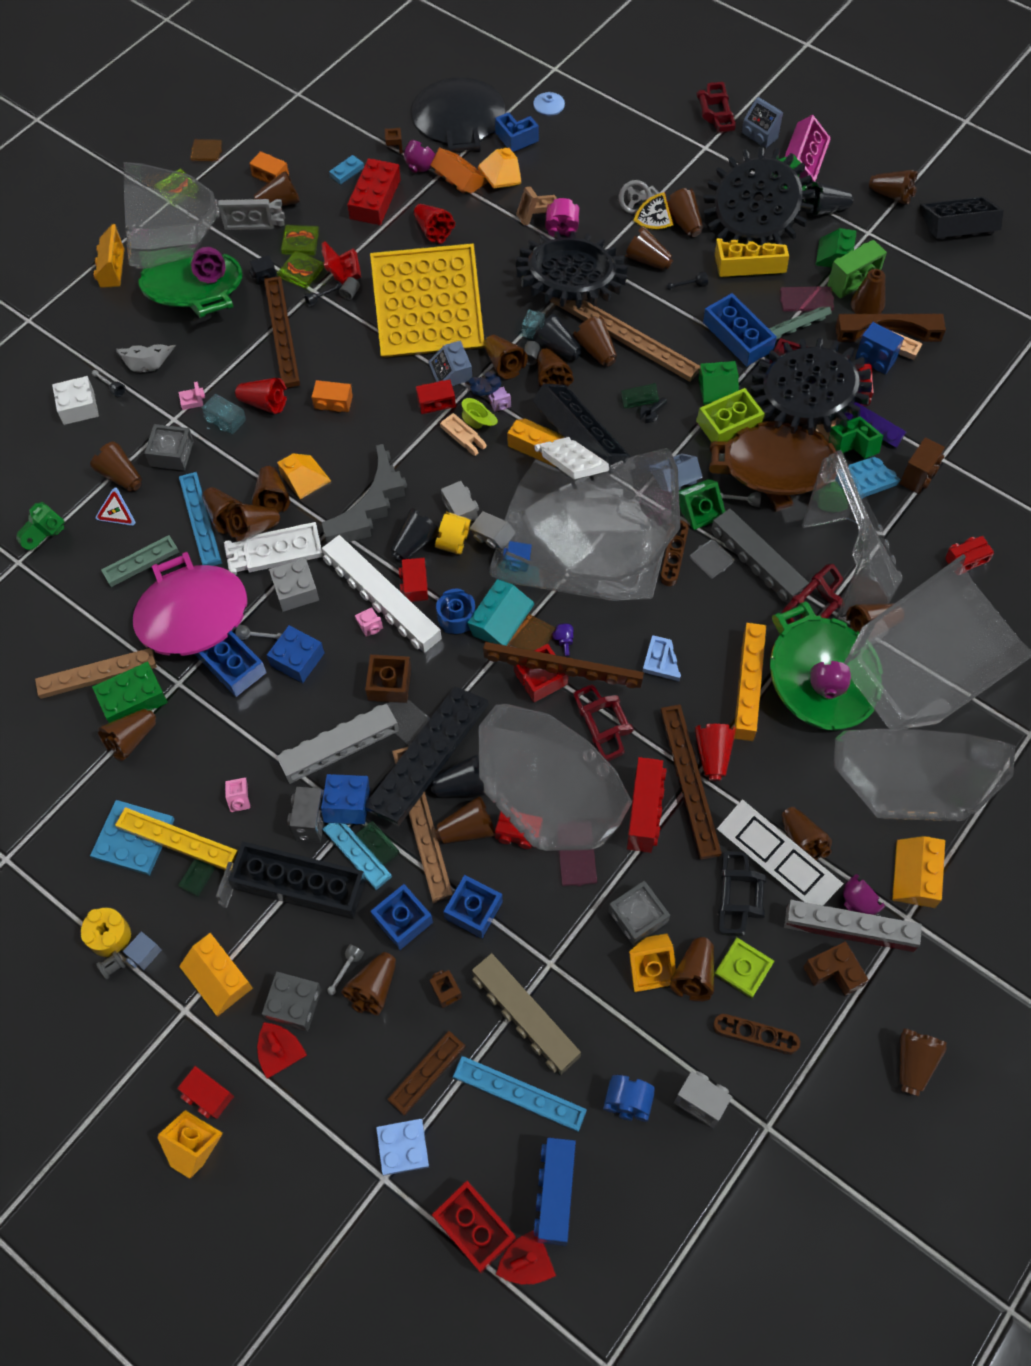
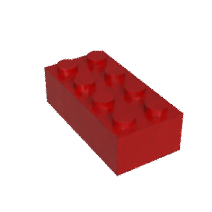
(374, 191)
(646, 805)

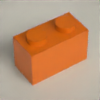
(267, 167)
(332, 396)

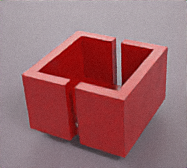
(538, 681)

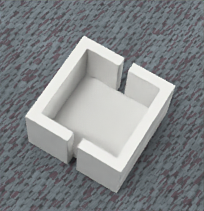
(75, 400)

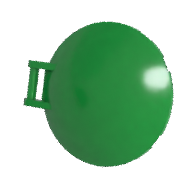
(177, 286)
(797, 651)

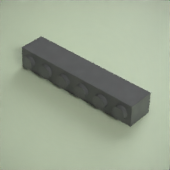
(758, 556)

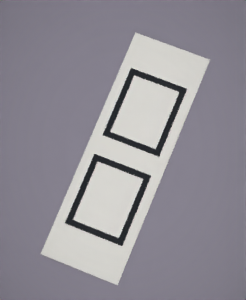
(779, 855)

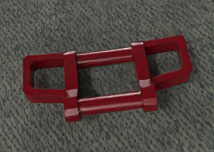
(718, 98)
(823, 588)
(617, 731)

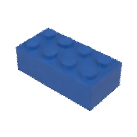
(739, 329)
(233, 664)
(556, 1193)

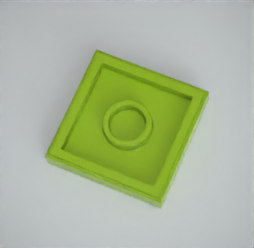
(744, 968)

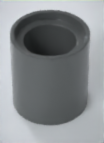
(349, 288)
(532, 350)

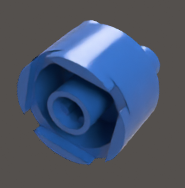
(455, 610)
(629, 1098)

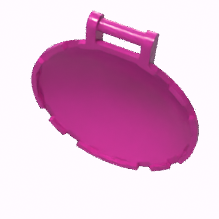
(189, 608)

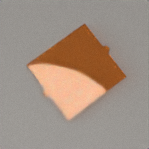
(206, 150)

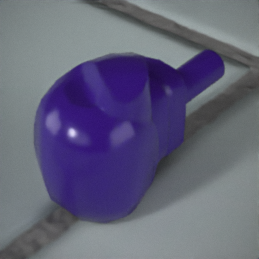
(564, 634)

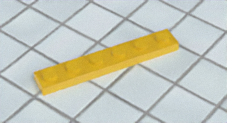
(176, 838)

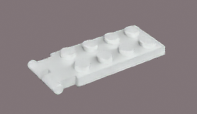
(572, 458)
(274, 548)

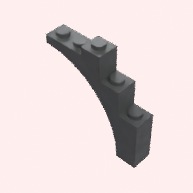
(357, 521)

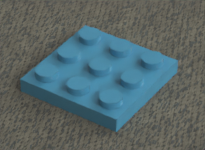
(126, 849)

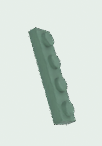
(803, 320)
(140, 561)

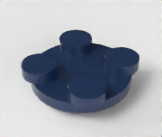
(485, 384)

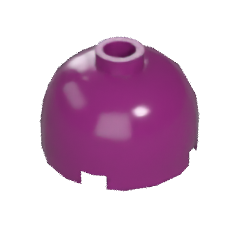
(417, 157)
(208, 264)
(830, 679)
(861, 897)

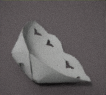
(147, 358)

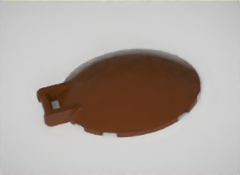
(792, 461)

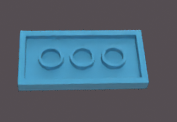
(873, 476)

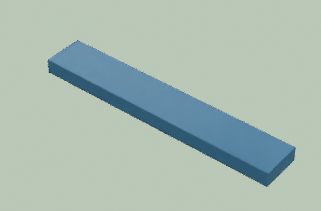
(200, 520)
(520, 1094)

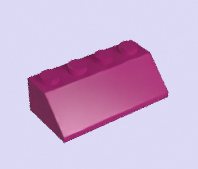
(809, 145)

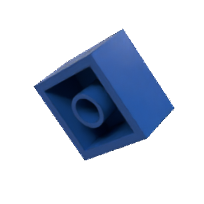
(879, 347)
(295, 654)
(345, 799)
(473, 906)
(402, 916)

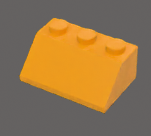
(109, 259)
(526, 434)
(919, 871)
(214, 974)

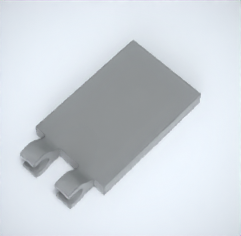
(251, 214)

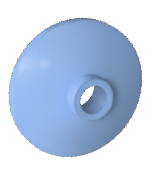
(549, 103)

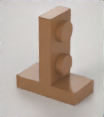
(532, 204)

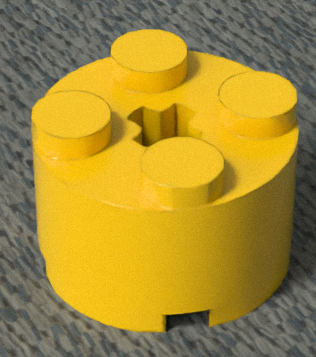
(452, 533)
(95, 932)

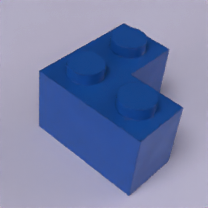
(516, 134)

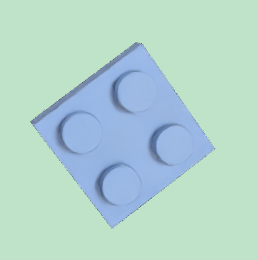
(402, 1147)

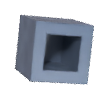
(141, 951)

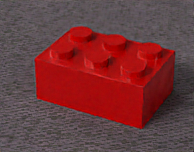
(474, 1226)

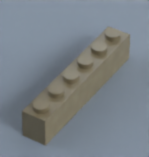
(526, 1014)

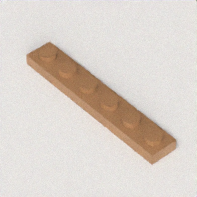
(92, 673)

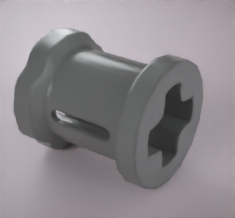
(110, 965)

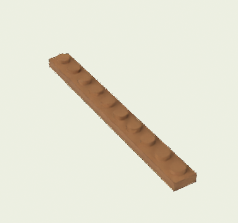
(635, 339)

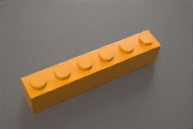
(750, 681)

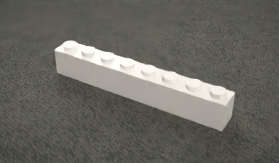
(381, 594)

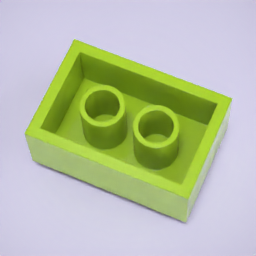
(729, 415)

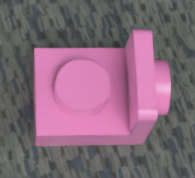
(192, 398)
(369, 622)
(237, 794)

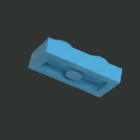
(346, 169)

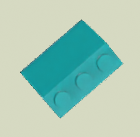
(500, 613)

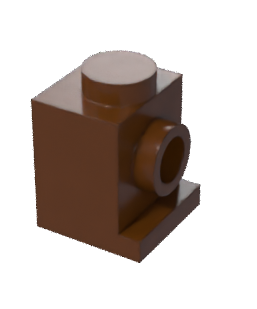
(445, 979)

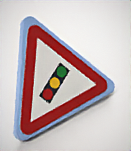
(115, 510)

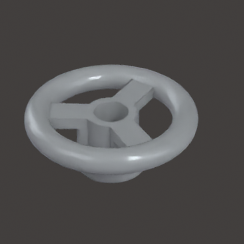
(628, 185)

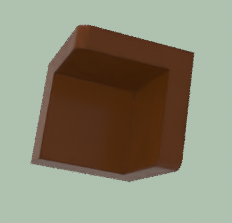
(394, 138)

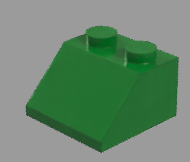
(835, 246)
(717, 380)
(701, 503)

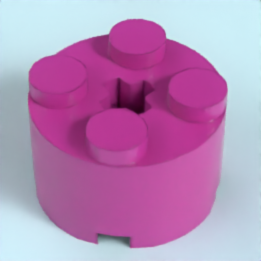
(562, 217)

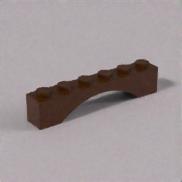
(922, 326)

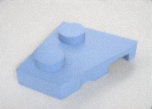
(661, 659)

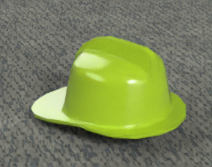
(476, 414)

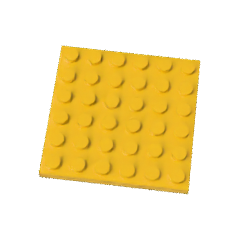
(427, 299)

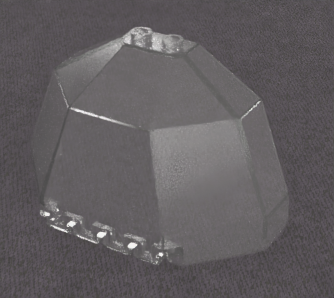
(164, 214)
(614, 522)
(922, 771)
(549, 780)

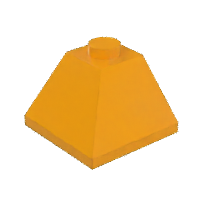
(501, 168)
(302, 474)
(652, 963)
(188, 1143)

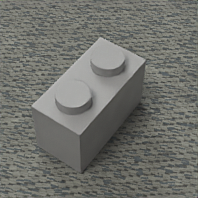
(459, 501)
(492, 530)

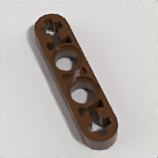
(674, 553)
(755, 1037)

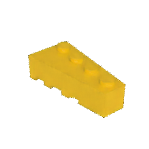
(750, 258)

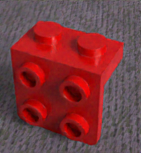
(341, 266)

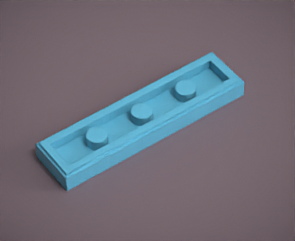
(357, 853)

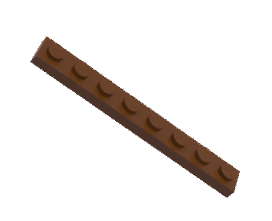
(282, 332)
(568, 666)
(690, 782)

